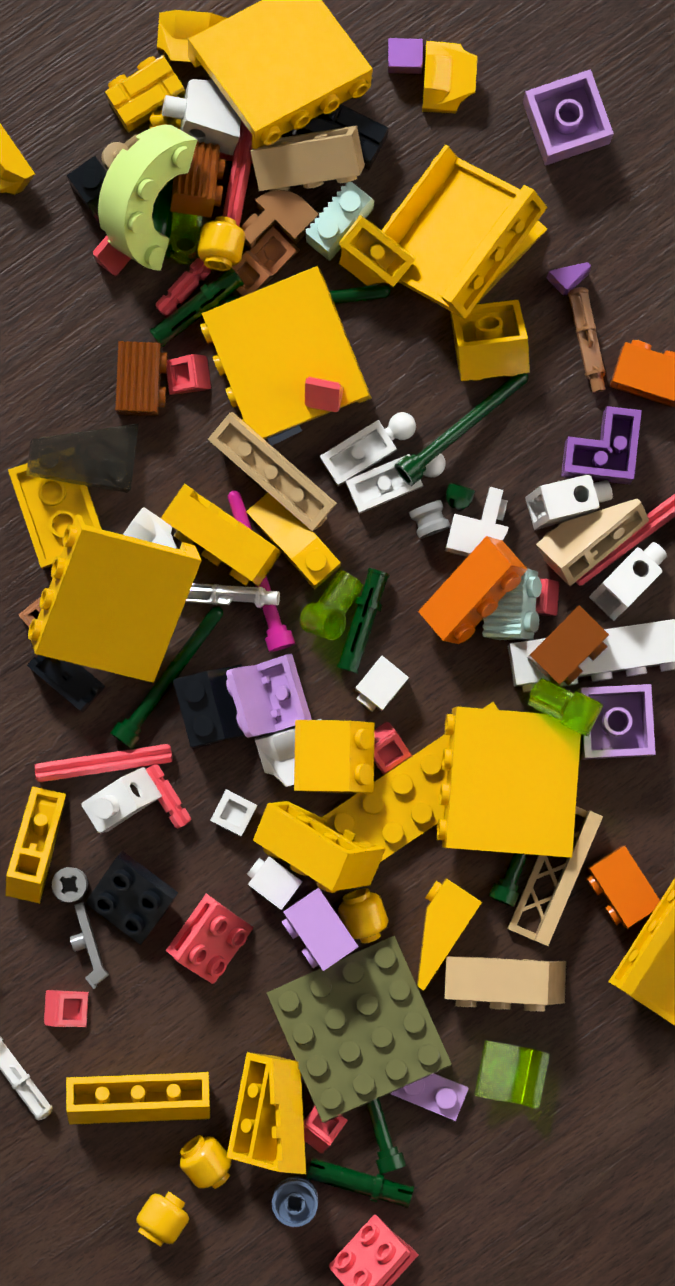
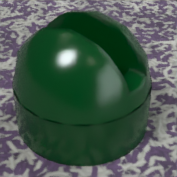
(459, 496)

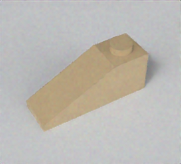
(588, 539)

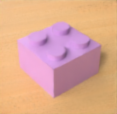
(567, 117)
(623, 724)
(319, 929)

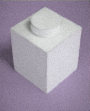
(380, 685)
(273, 881)

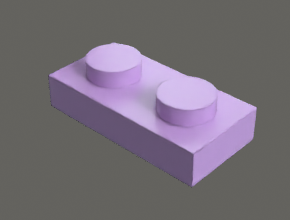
(435, 1094)

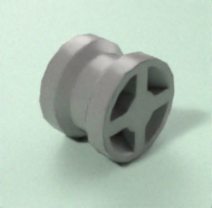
(429, 519)
(76, 885)

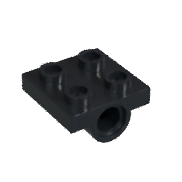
(131, 897)

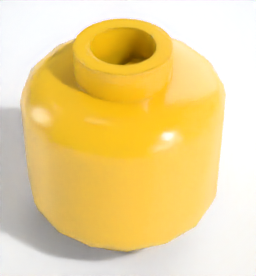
(221, 243)
(363, 915)
(205, 1162)
(162, 1218)

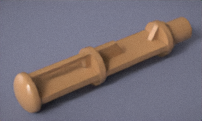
(587, 338)

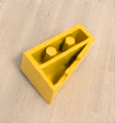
(220, 536)
(315, 849)
(269, 1115)

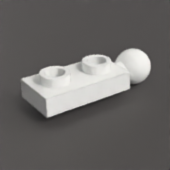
(367, 447)
(385, 484)

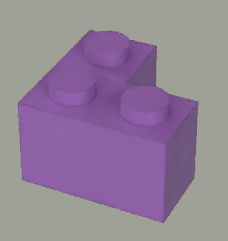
(611, 456)

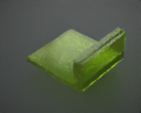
(512, 1074)

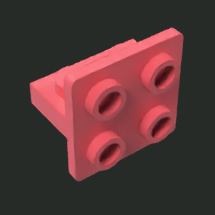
(209, 939)
(373, 1256)

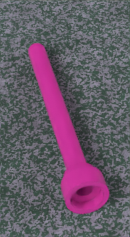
(278, 635)

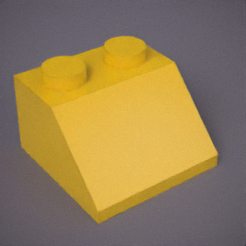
(491, 341)
(334, 756)

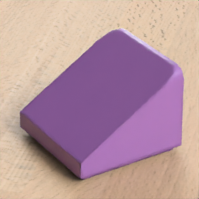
(405, 55)
(568, 277)

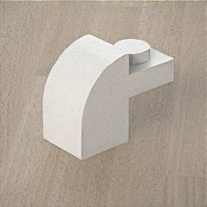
(468, 532)

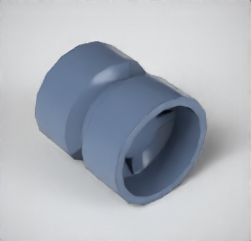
(295, 1201)

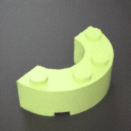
(133, 186)

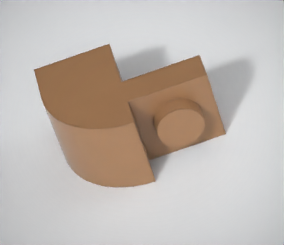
(282, 210)

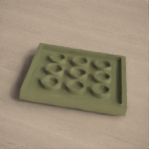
(359, 1029)

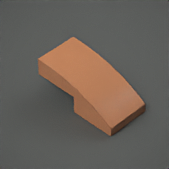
(264, 260)

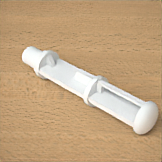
(224, 595)
(23, 1084)

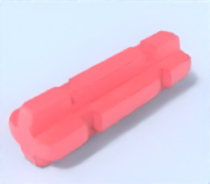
(183, 287)
(169, 799)

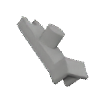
(87, 940)

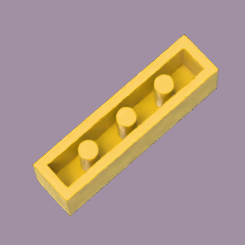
(138, 1098)

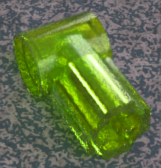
(187, 227)
(328, 615)
(572, 709)

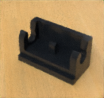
(68, 679)

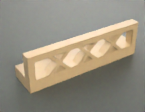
(272, 471)
(563, 887)

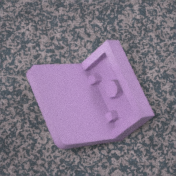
(267, 696)

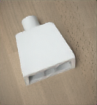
(205, 115)
(557, 502)
(629, 580)
(118, 802)

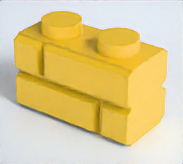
(143, 92)

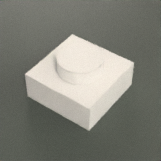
(233, 812)

